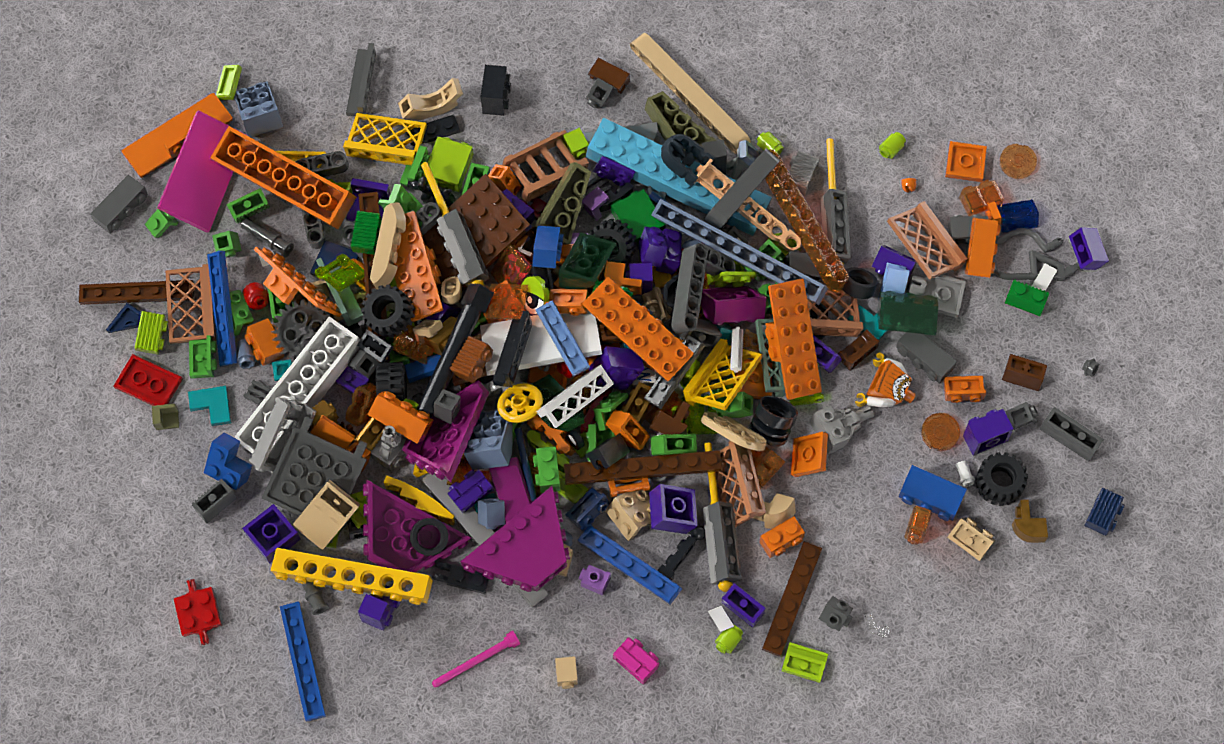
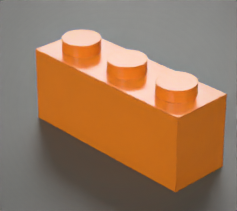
(982, 247)
(400, 415)

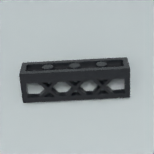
(513, 351)

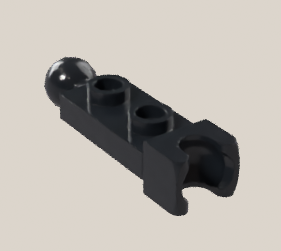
(684, 548)

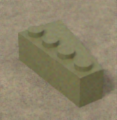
(672, 120)
(566, 201)

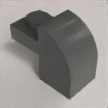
(365, 365)

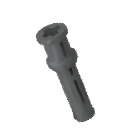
(273, 240)
(314, 596)

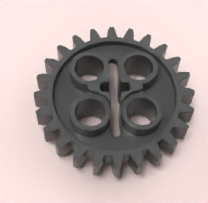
(287, 321)

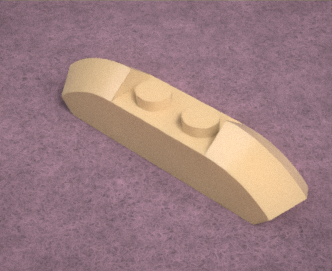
(389, 237)

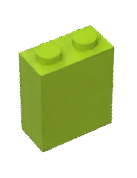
(450, 162)

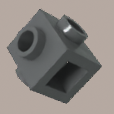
(836, 614)

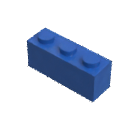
(547, 247)

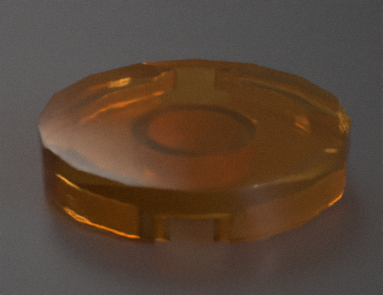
(1017, 166)
(940, 431)

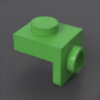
(159, 223)

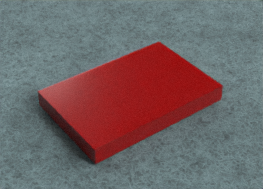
(147, 381)

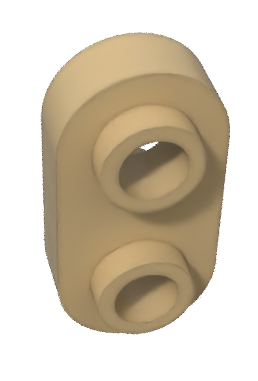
(451, 290)

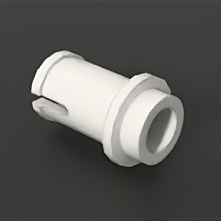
(965, 474)

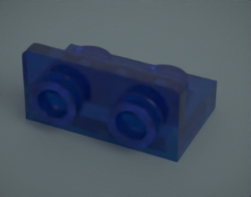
(1018, 215)

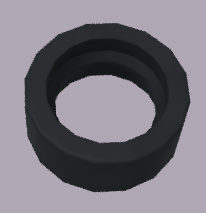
(860, 283)
(414, 536)

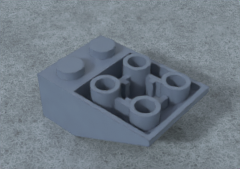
(258, 109)
(490, 441)

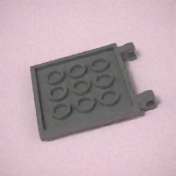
(308, 466)

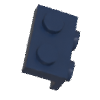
(587, 509)

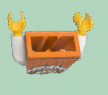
(888, 385)

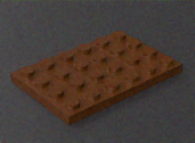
(491, 221)

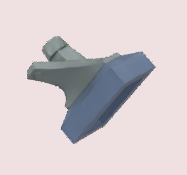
(745, 157)

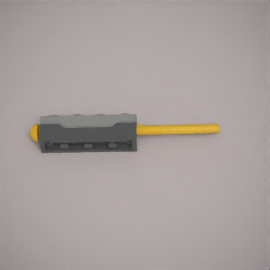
(835, 211)
(458, 239)
(721, 538)

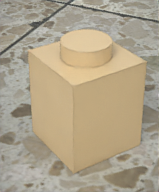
(566, 672)

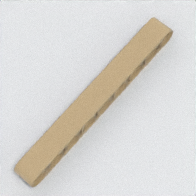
(689, 91)

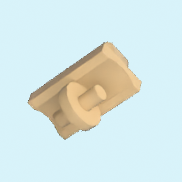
(654, 302)

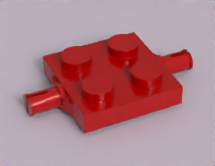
(197, 611)

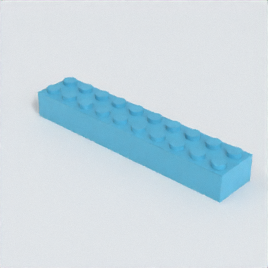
(645, 159)

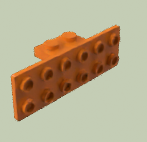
(167, 140)
(417, 270)
(286, 283)
(638, 329)
(792, 339)

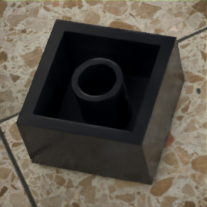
(495, 90)

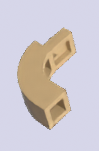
(430, 105)

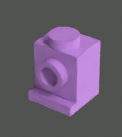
(598, 585)

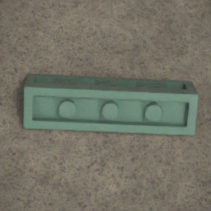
(345, 301)
(776, 371)

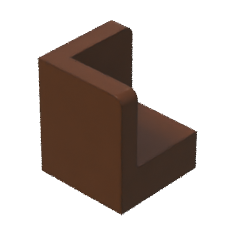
(526, 247)

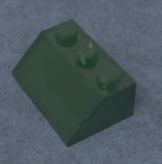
(585, 262)
(907, 313)
(550, 389)

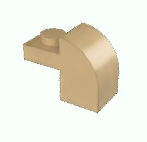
(778, 511)

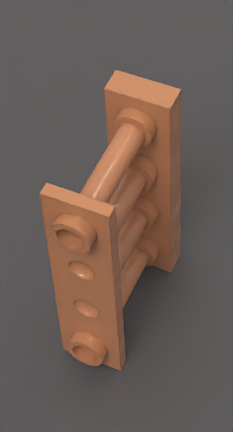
(546, 182)

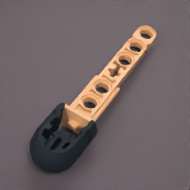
(672, 155)

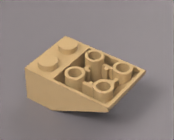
(326, 514)

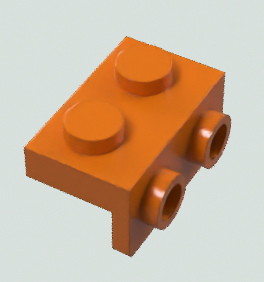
(569, 300)
(964, 388)

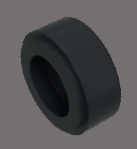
(576, 440)

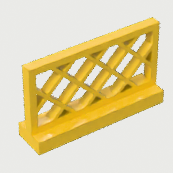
(379, 152)
(709, 371)

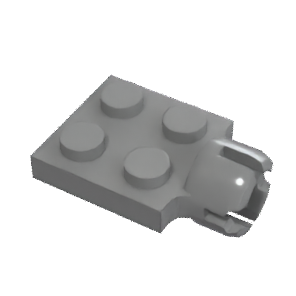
(946, 289)

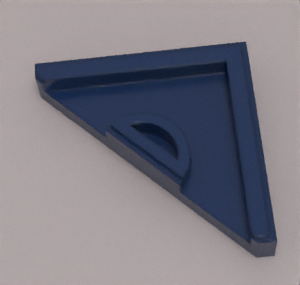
(126, 319)

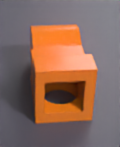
(505, 179)

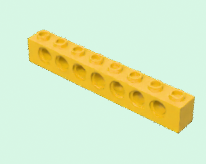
(286, 558)

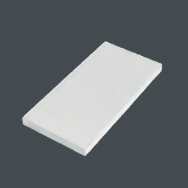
(540, 347)

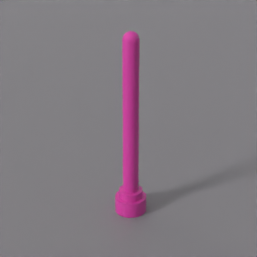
(509, 641)

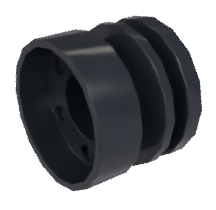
(774, 420)

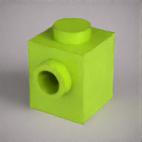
(576, 143)

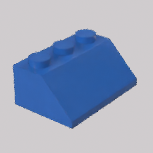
(932, 493)

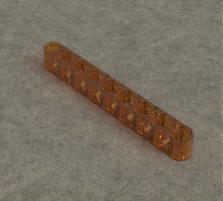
(807, 227)

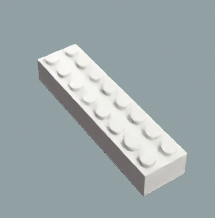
(306, 378)

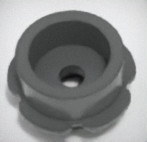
(1090, 367)

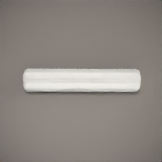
(736, 350)

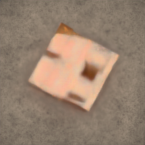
(766, 465)

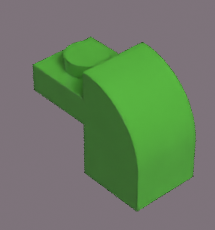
(740, 406)

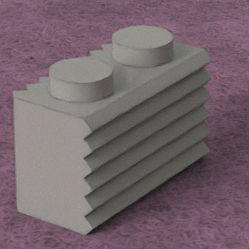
(803, 169)

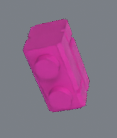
(636, 660)

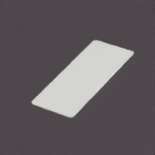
(1044, 277)
(720, 618)

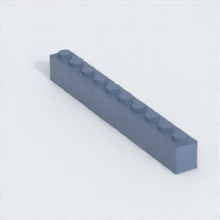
(735, 249)

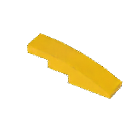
(419, 499)

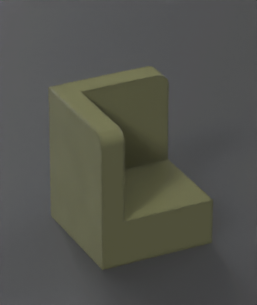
(165, 416)

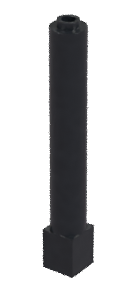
(474, 303)

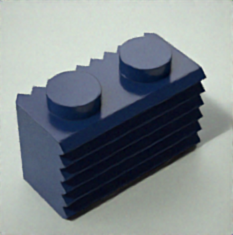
(1104, 511)

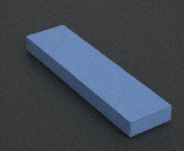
(562, 338)

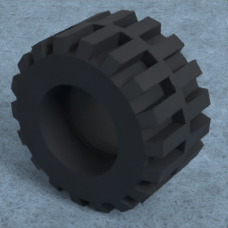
(621, 235)
(375, 305)
(392, 378)
(991, 489)

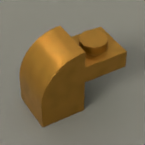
(1026, 528)

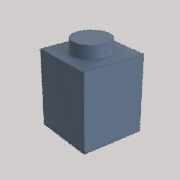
(491, 512)

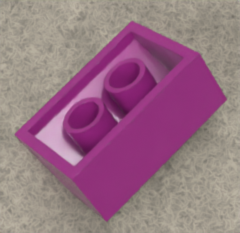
(733, 304)

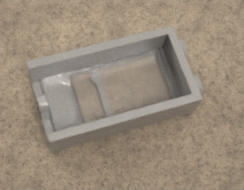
(282, 420)

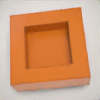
(993, 212)

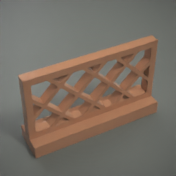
(936, 235)
(206, 299)
(836, 327)
(746, 481)

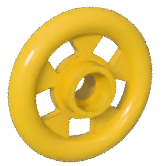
(520, 402)

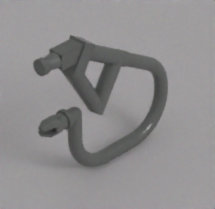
(1061, 274)

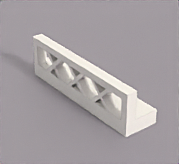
(569, 392)

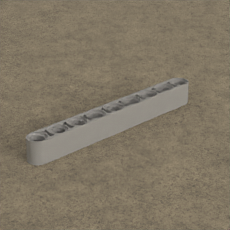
(469, 524)

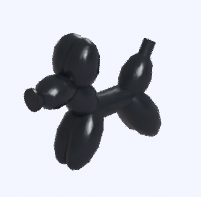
(422, 185)

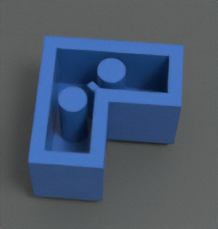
(224, 464)

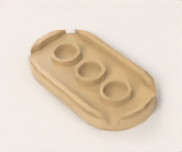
(734, 431)

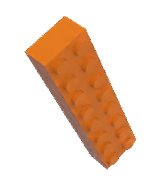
(283, 177)

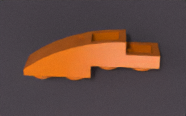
(559, 436)

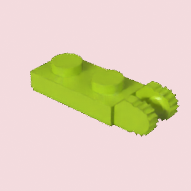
(535, 441)

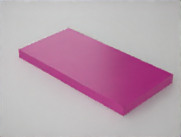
(197, 180)

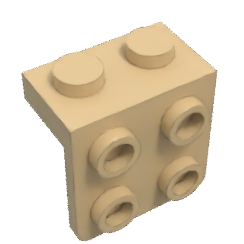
(630, 512)

